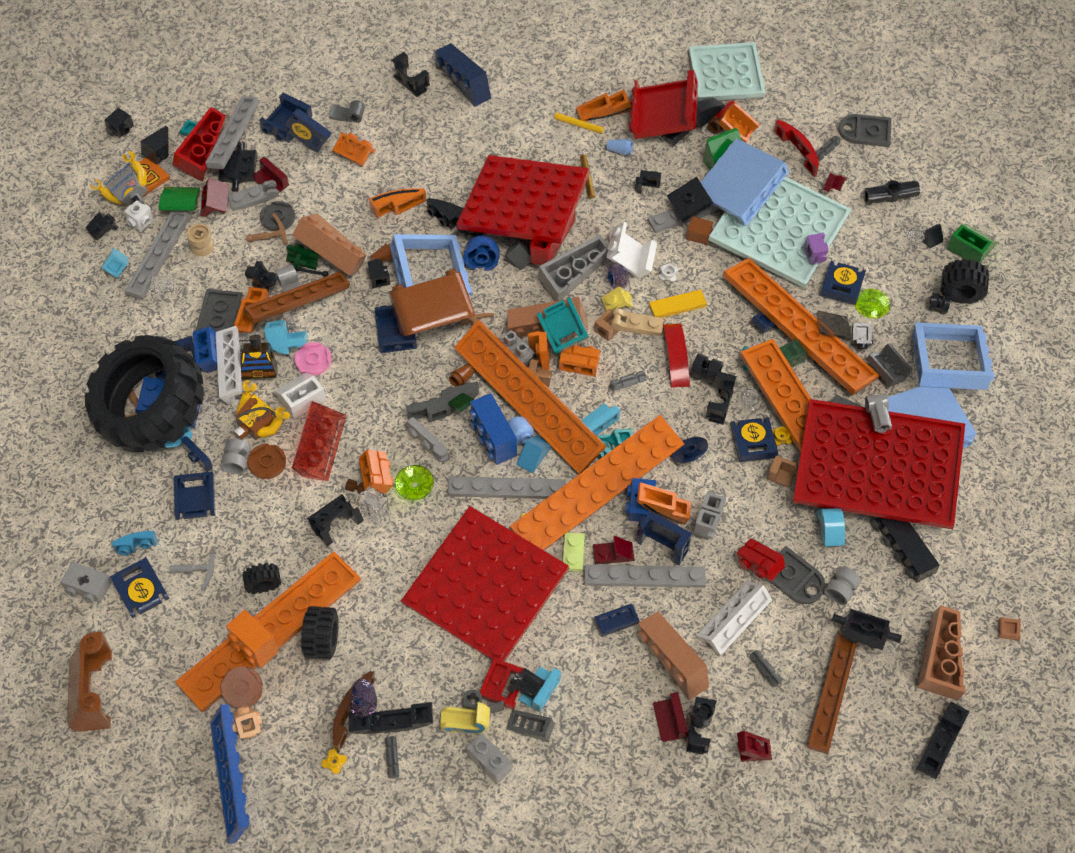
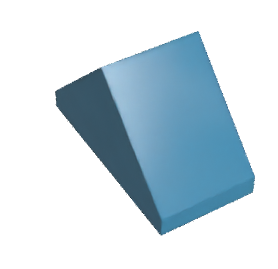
(533, 453)

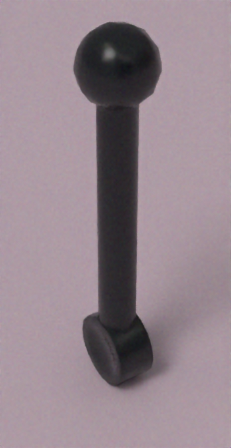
(324, 273)

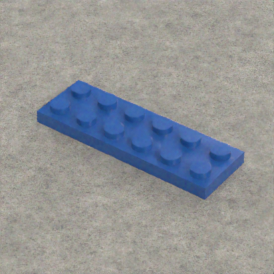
(228, 774)

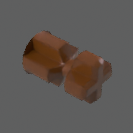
(351, 485)

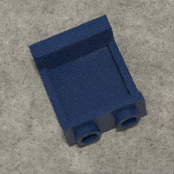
(278, 118)
(388, 332)
(666, 534)

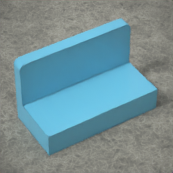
(601, 418)
(551, 681)

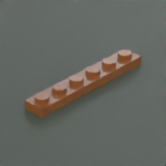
(296, 297)
(832, 695)

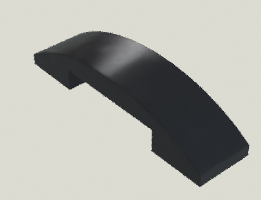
(392, 720)
(942, 740)

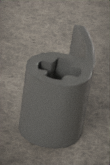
(351, 114)
(474, 694)

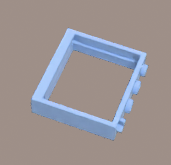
(410, 241)
(951, 378)

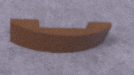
(339, 731)

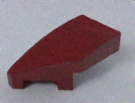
(834, 181)

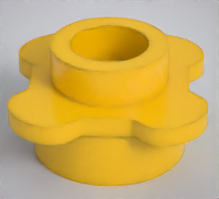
(786, 436)
(334, 767)

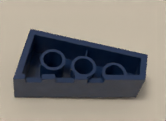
(464, 74)

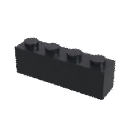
(907, 547)

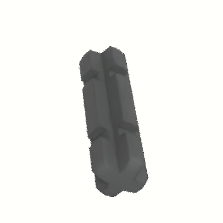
(828, 147)
(628, 380)
(765, 668)
(392, 757)

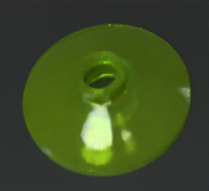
(870, 308)
(414, 474)

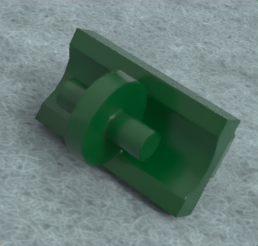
(301, 257)

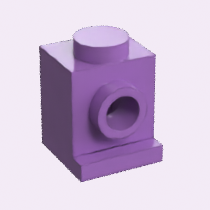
(816, 248)

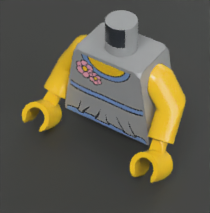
(126, 185)

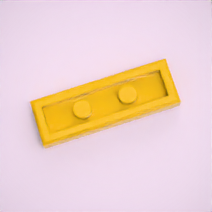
(678, 304)

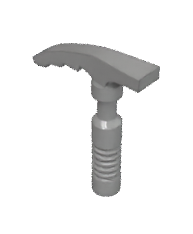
(191, 568)

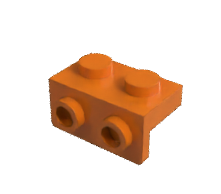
(738, 118)

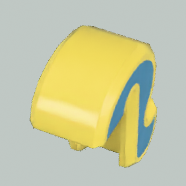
(465, 720)

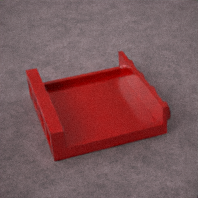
(664, 107)

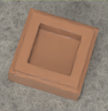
(1009, 628)

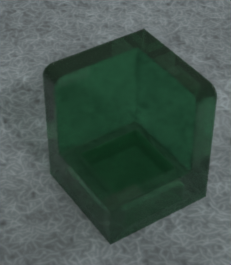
(794, 353)

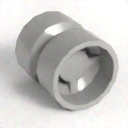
(235, 456)
(842, 585)

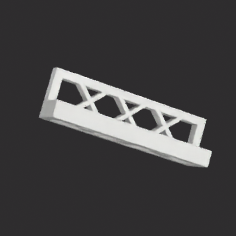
(225, 364)
(737, 618)

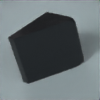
(933, 236)

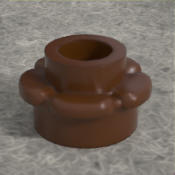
(713, 125)

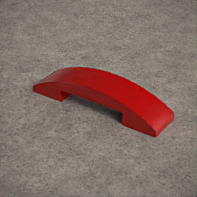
(788, 132)
(677, 355)

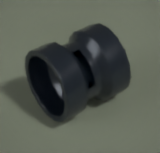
(943, 304)
(703, 710)

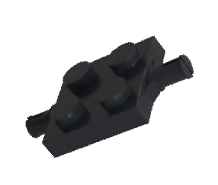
(240, 167)
(866, 629)

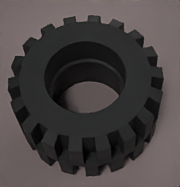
(965, 281)
(319, 632)

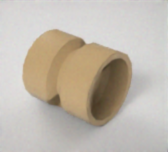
(200, 239)

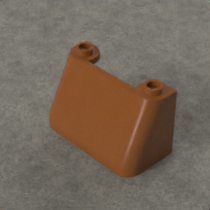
(431, 303)
(84, 706)

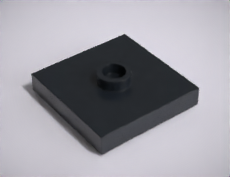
(690, 199)

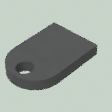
(866, 130)
(797, 577)

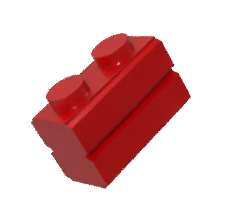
(760, 559)

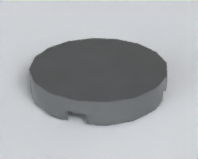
(282, 210)

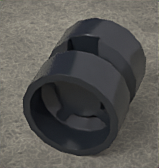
(709, 374)

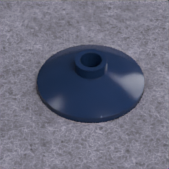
(691, 451)

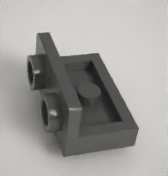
(890, 365)

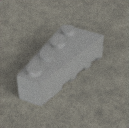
(573, 267)

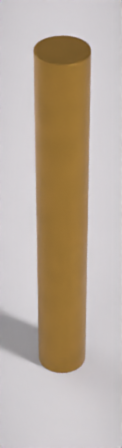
(589, 186)

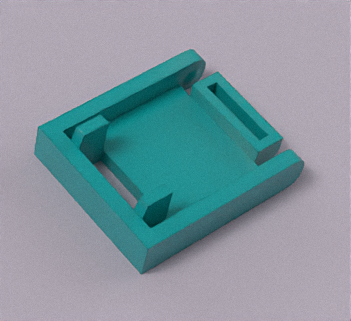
(562, 322)

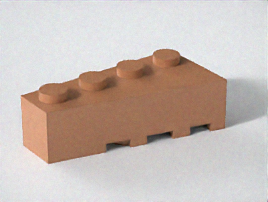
(329, 243)
(525, 319)
(674, 654)
(938, 669)

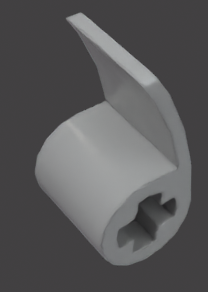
(287, 277)

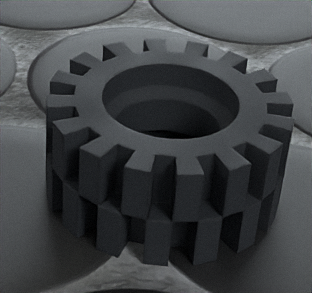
(261, 578)

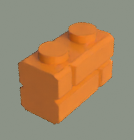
(580, 360)
(376, 471)

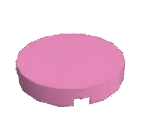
(312, 358)

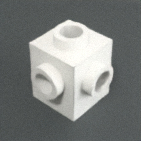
(138, 216)

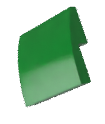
(179, 198)

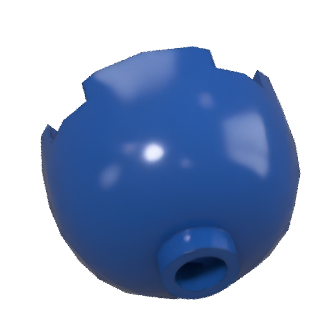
(481, 253)

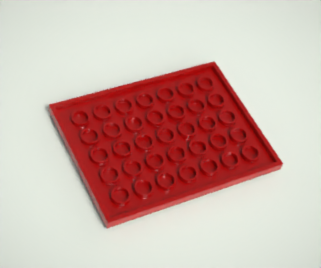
(893, 474)

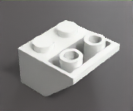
(299, 393)

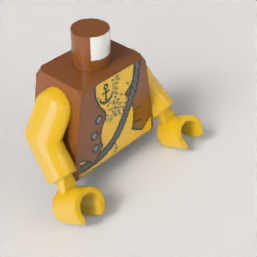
(256, 416)

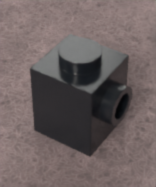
(118, 123)

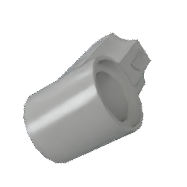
(878, 408)

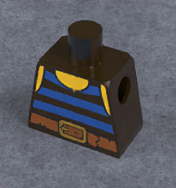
(258, 360)

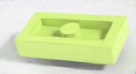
(574, 551)

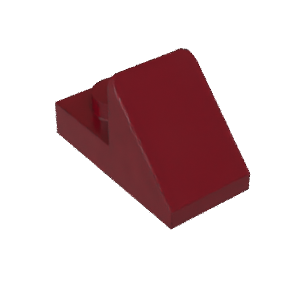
(615, 552)
(753, 747)

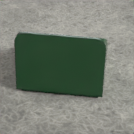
(460, 403)

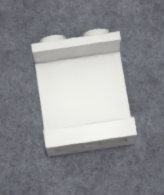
(630, 253)

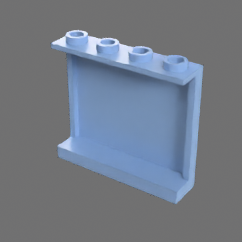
(744, 180)
(932, 403)

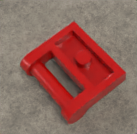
(496, 682)

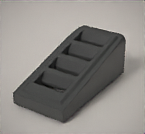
(537, 734)

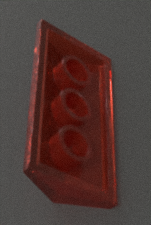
(317, 442)

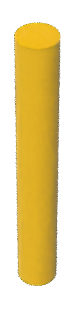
(579, 123)

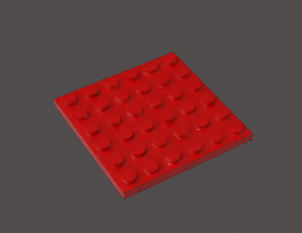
(523, 199)
(485, 585)

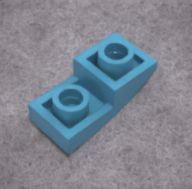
(129, 543)

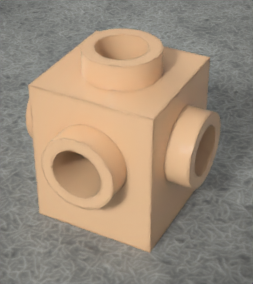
(251, 727)

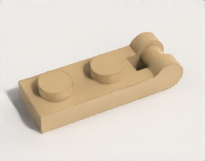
(636, 322)

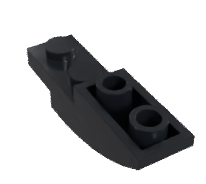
(705, 111)
(448, 215)

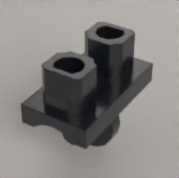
(260, 276)

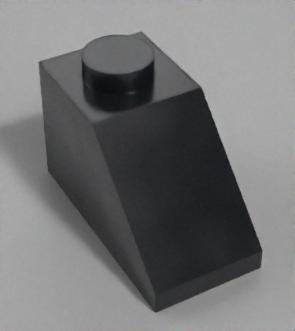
(156, 146)

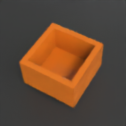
(251, 639)

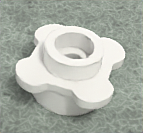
(668, 268)

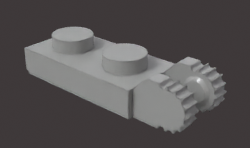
(253, 195)
(427, 439)

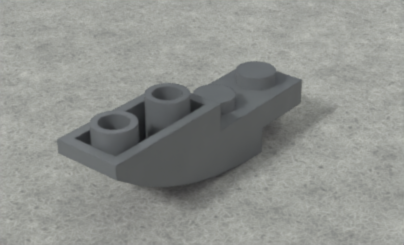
(438, 407)

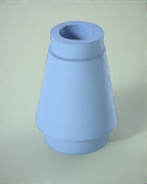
(620, 146)

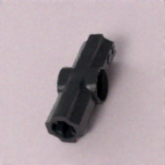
(892, 191)

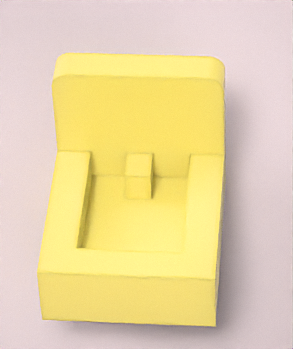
(617, 299)

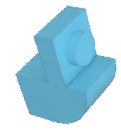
(281, 340)
(832, 526)

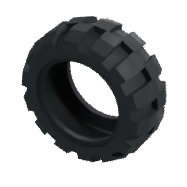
(119, 375)

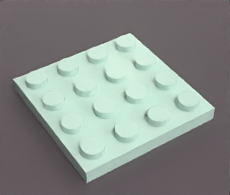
(727, 71)

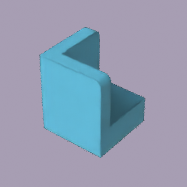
(115, 262)

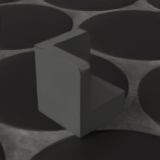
(519, 254)

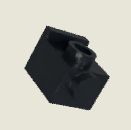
(378, 273)

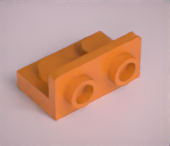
(353, 149)
(539, 344)

